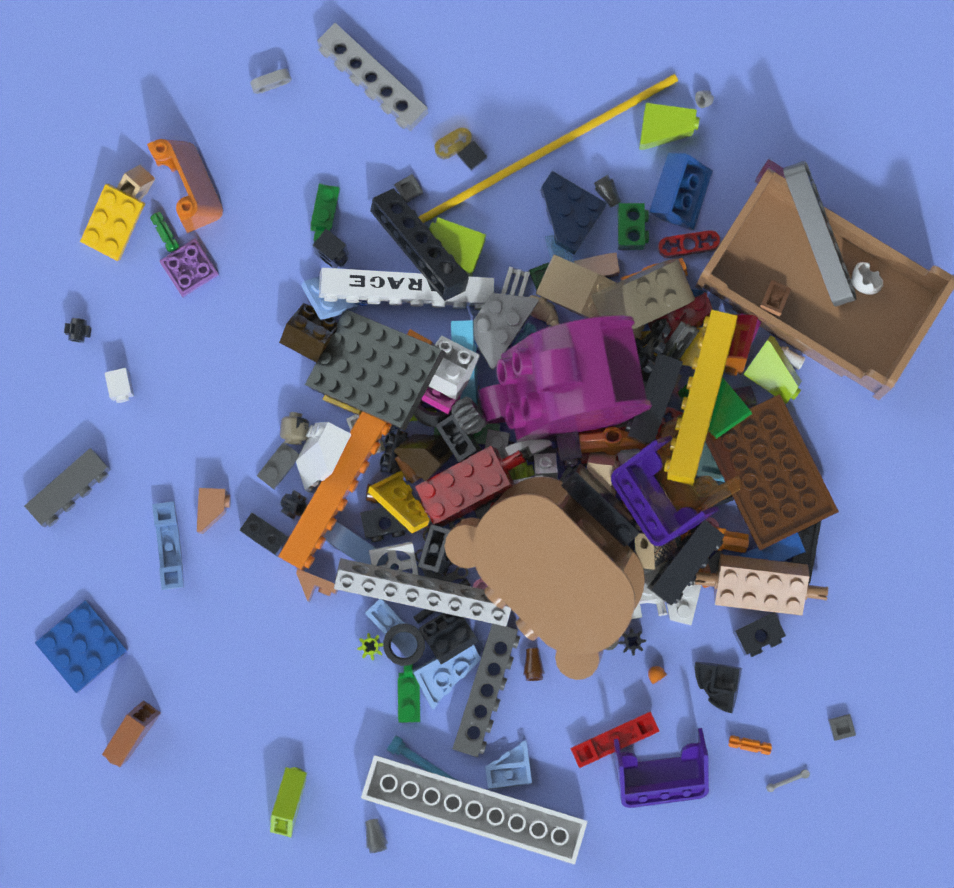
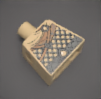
(651, 555)

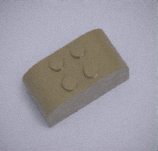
(646, 294)

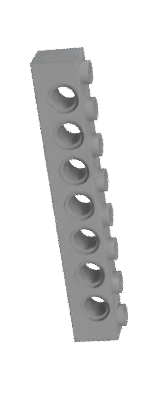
(418, 591)

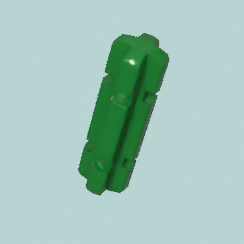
(164, 232)

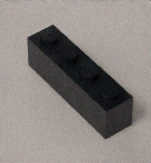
(658, 392)
(601, 504)
(685, 562)

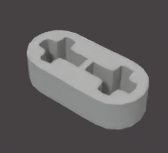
(270, 81)

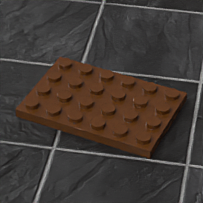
(777, 475)

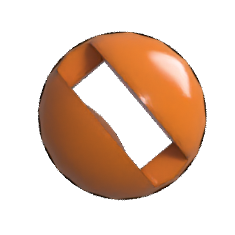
(656, 673)

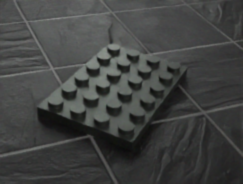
(375, 369)

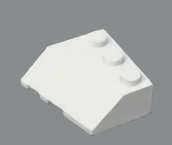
(320, 453)

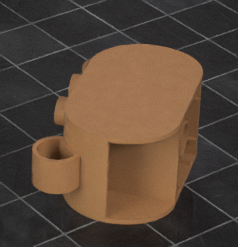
(553, 570)

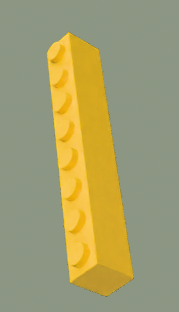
(702, 397)

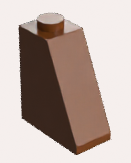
(130, 733)

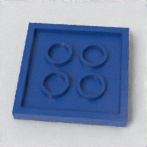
(81, 646)

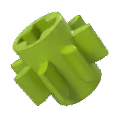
(522, 471)
(370, 640)

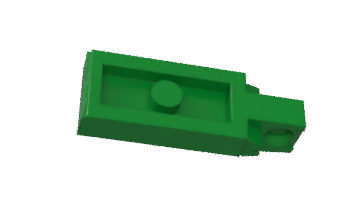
(324, 209)
(408, 696)

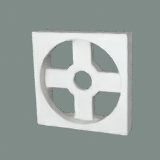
(392, 557)

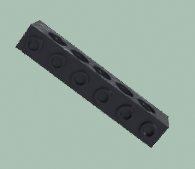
(419, 244)

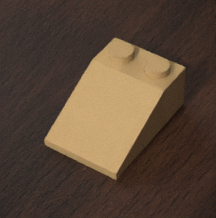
(572, 286)

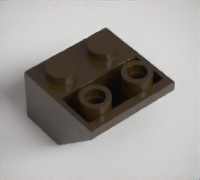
(308, 333)
(424, 454)

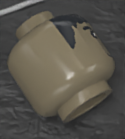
(294, 428)

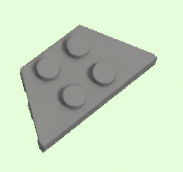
(500, 323)

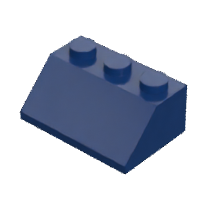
(681, 190)

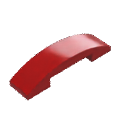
(603, 744)

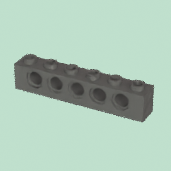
(510, 639)

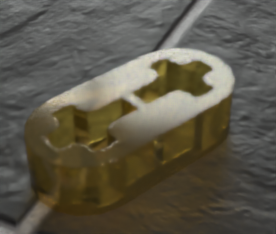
(450, 139)

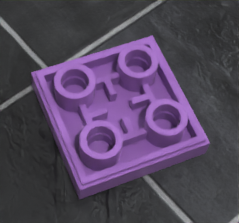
(189, 268)

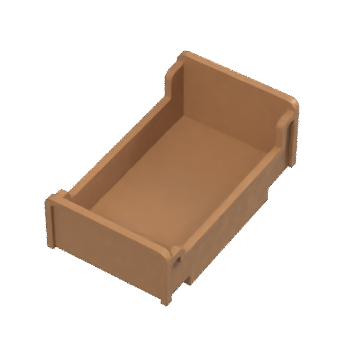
(860, 339)

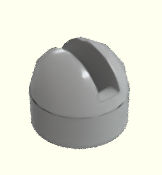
(704, 95)

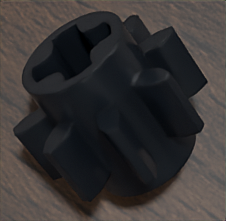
(77, 330)
(293, 504)
(638, 641)

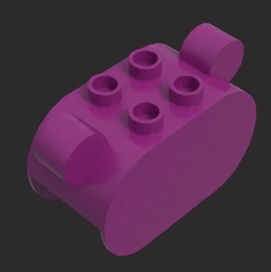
(568, 380)

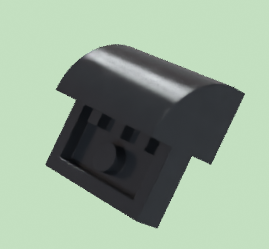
(448, 636)

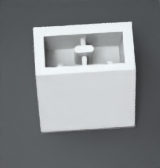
(454, 368)

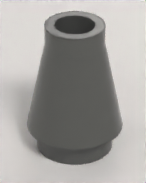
(375, 837)

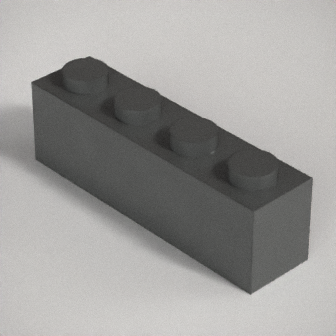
(67, 488)

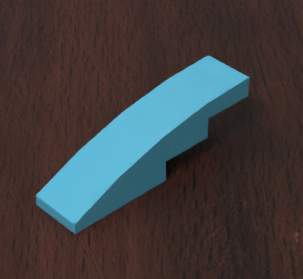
(463, 334)

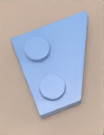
(510, 769)

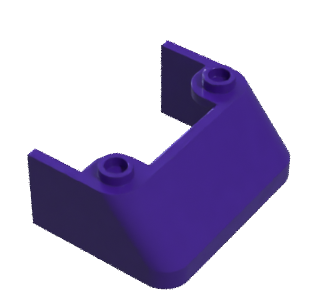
(647, 499)
(663, 779)

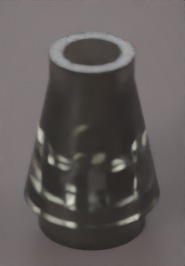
(606, 189)

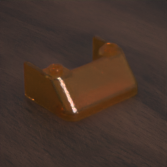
(705, 489)

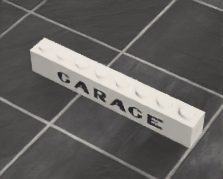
(397, 288)

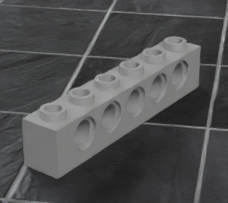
(337, 37)

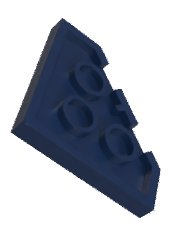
(570, 211)

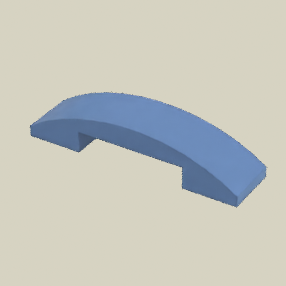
(168, 545)
(353, 545)

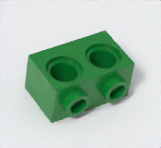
(628, 226)

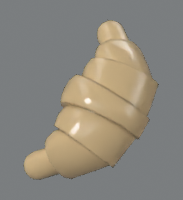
(545, 311)

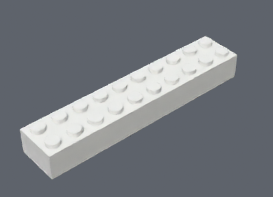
(474, 809)

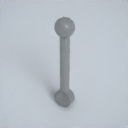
(804, 774)

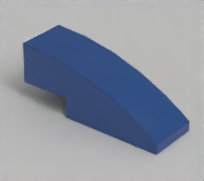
(779, 551)

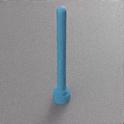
(398, 747)

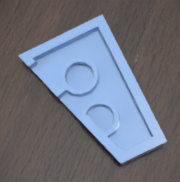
(439, 679)

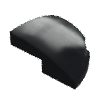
(719, 683)

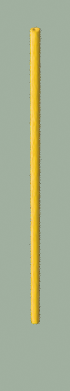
(548, 148)

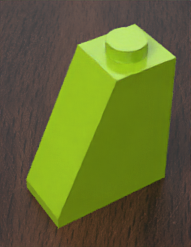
(666, 124)
(460, 242)
(774, 371)
(288, 801)

